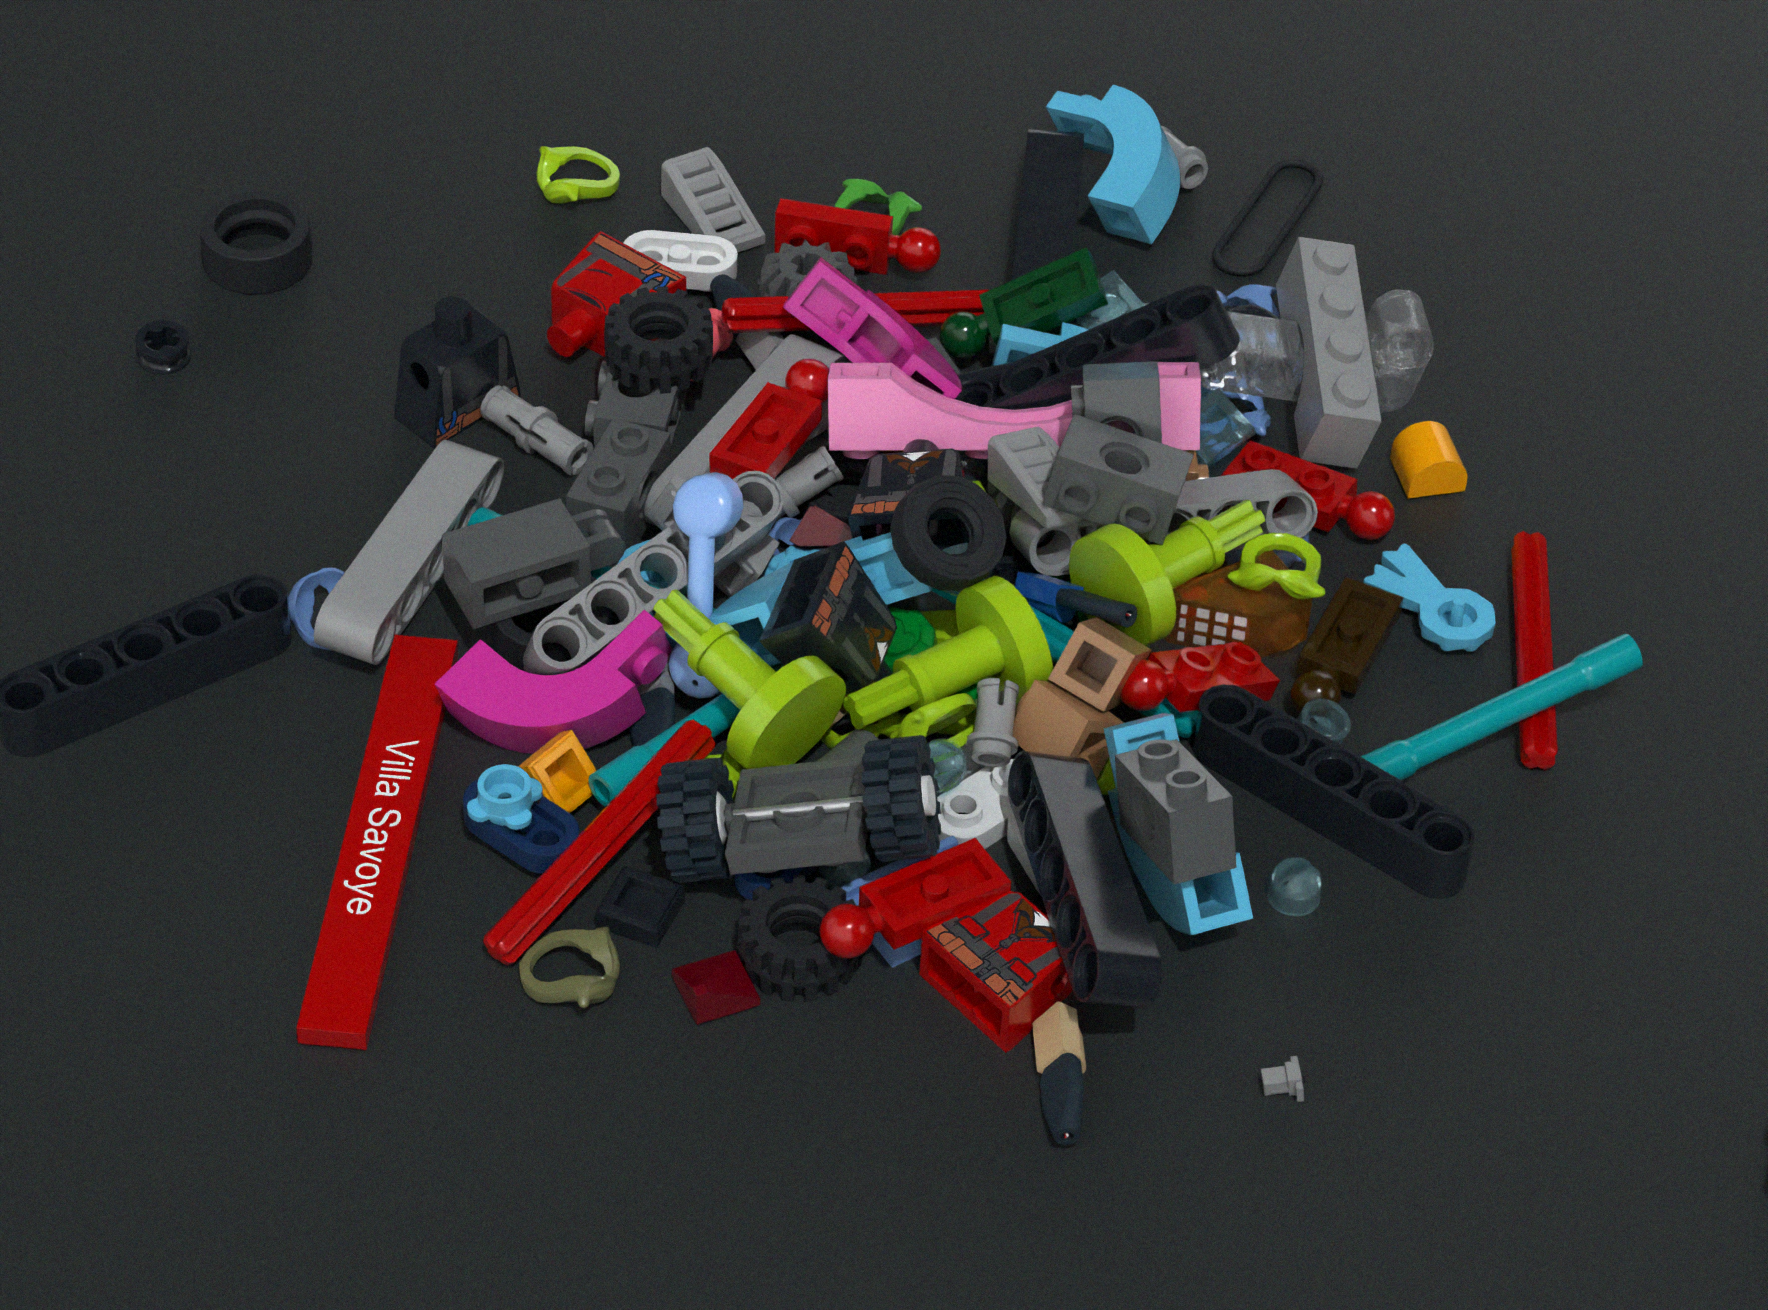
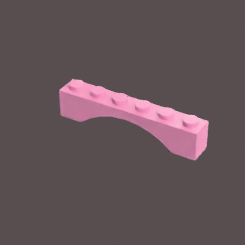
(886, 409)

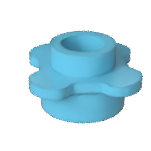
(505, 797)

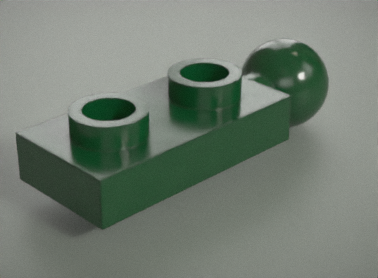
(1031, 301)

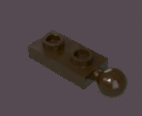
(1345, 643)

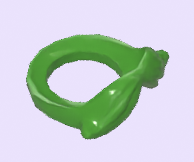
(863, 190)

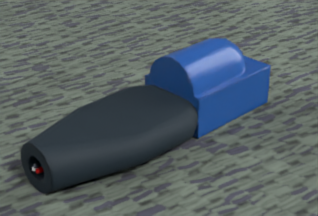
(1062, 600)

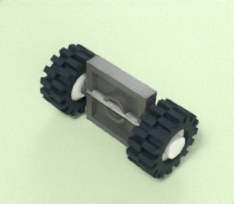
(799, 812)

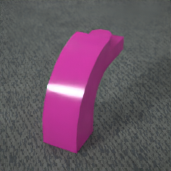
(867, 328)
(530, 709)

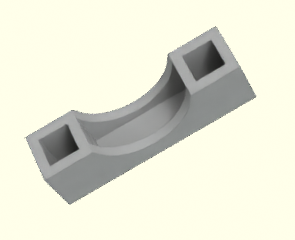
(1338, 388)

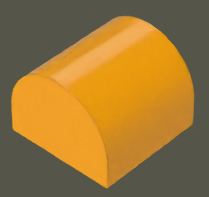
(1427, 461)
(562, 770)

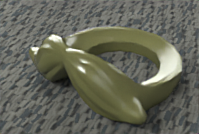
(576, 988)

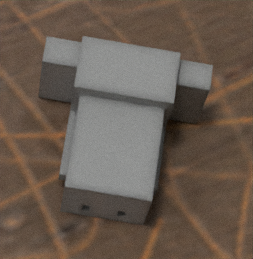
(1284, 1079)

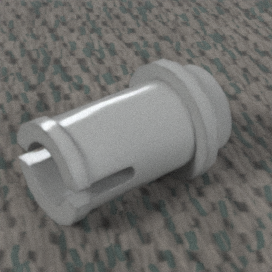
(1190, 160)
(994, 723)

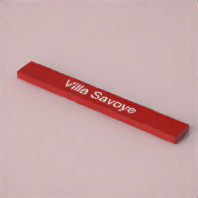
(377, 847)

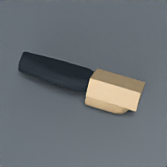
(1062, 1065)

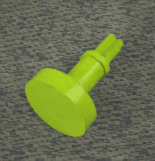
(1128, 570)
(995, 640)
(779, 710)

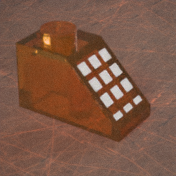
(1221, 612)

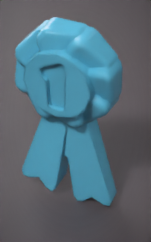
(1445, 615)

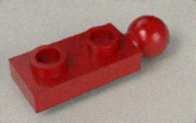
(860, 234)
(774, 423)
(1367, 514)
(1190, 671)
(914, 899)

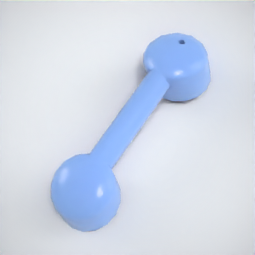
(702, 510)

